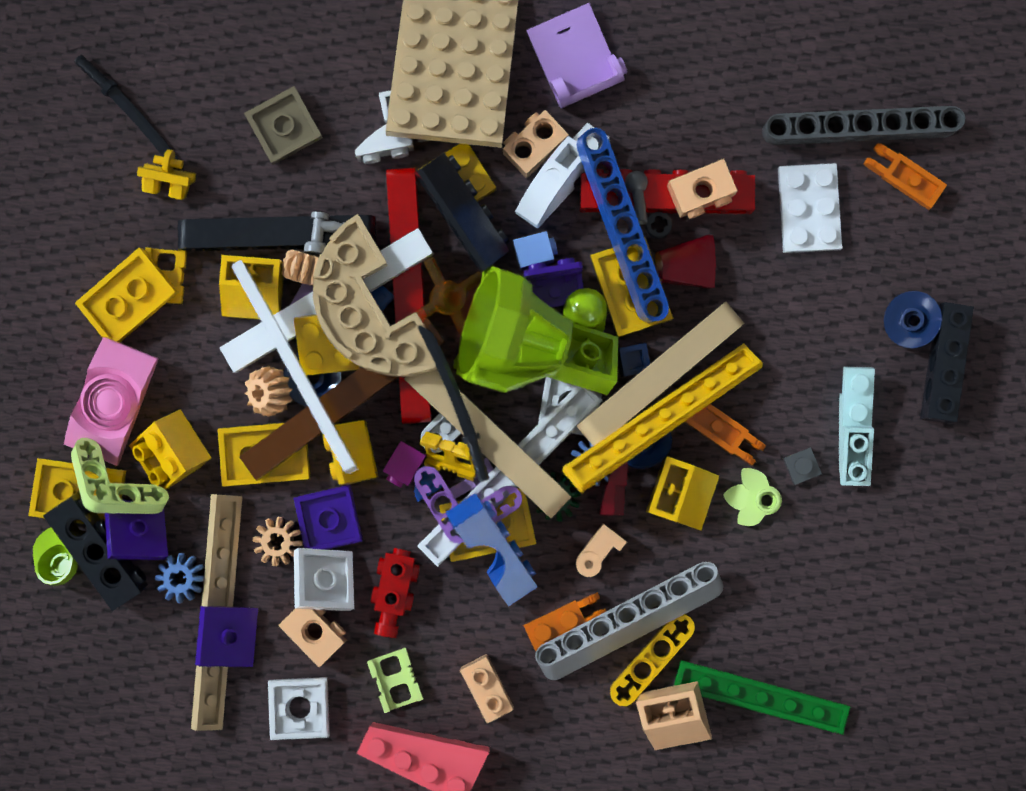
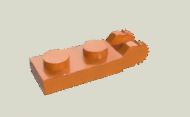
(907, 176)
(724, 432)
(560, 621)

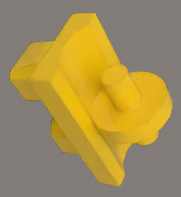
(153, 175)

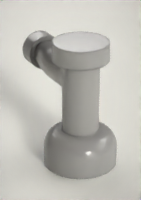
(320, 224)

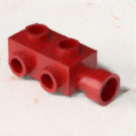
(397, 585)

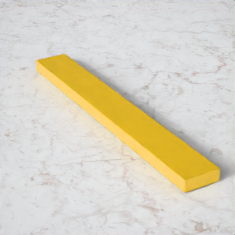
(662, 418)

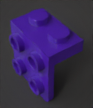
(555, 282)

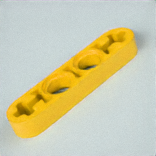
(656, 662)

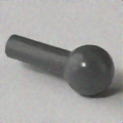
(636, 183)

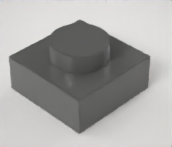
(802, 466)

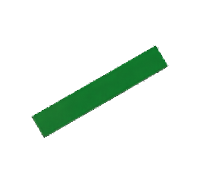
(765, 697)

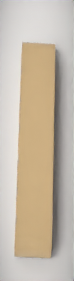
(660, 374)
(495, 445)

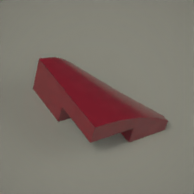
(688, 263)
(615, 492)

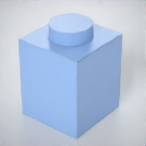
(535, 249)

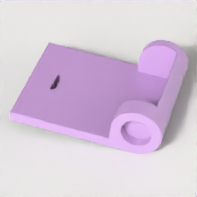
(577, 58)

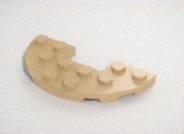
(352, 315)

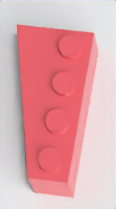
(424, 757)

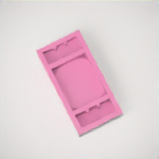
(111, 398)

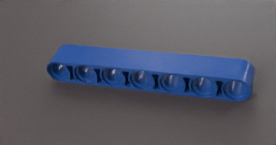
(623, 210)

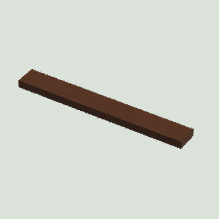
(304, 428)

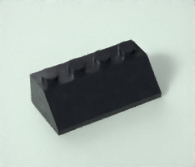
(462, 212)

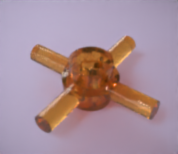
(447, 295)

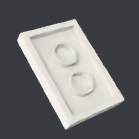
(809, 208)

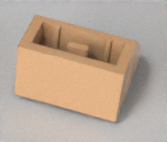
(674, 716)

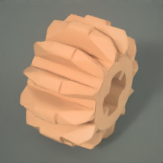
(299, 266)
(268, 391)
(268, 537)

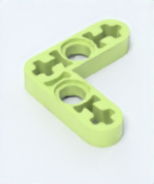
(145, 497)

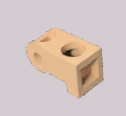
(590, 558)

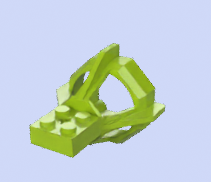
(520, 339)

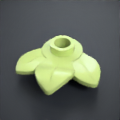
(748, 497)

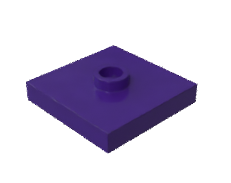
(328, 518)
(136, 536)
(226, 636)

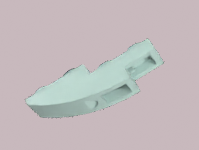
(856, 426)

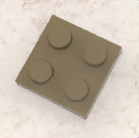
(283, 125)

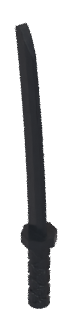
(110, 89)
(470, 436)

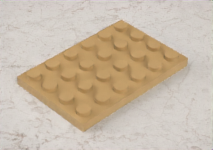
(452, 71)

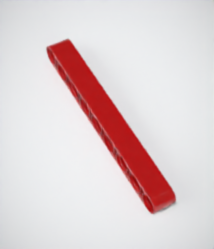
(409, 285)

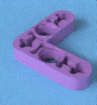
(440, 481)

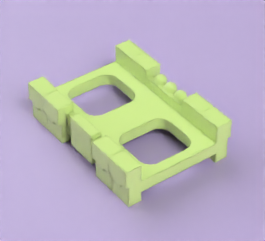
(385, 682)

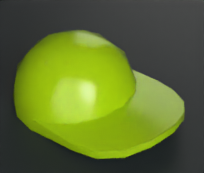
(586, 308)
(52, 559)

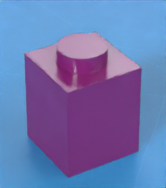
(404, 465)

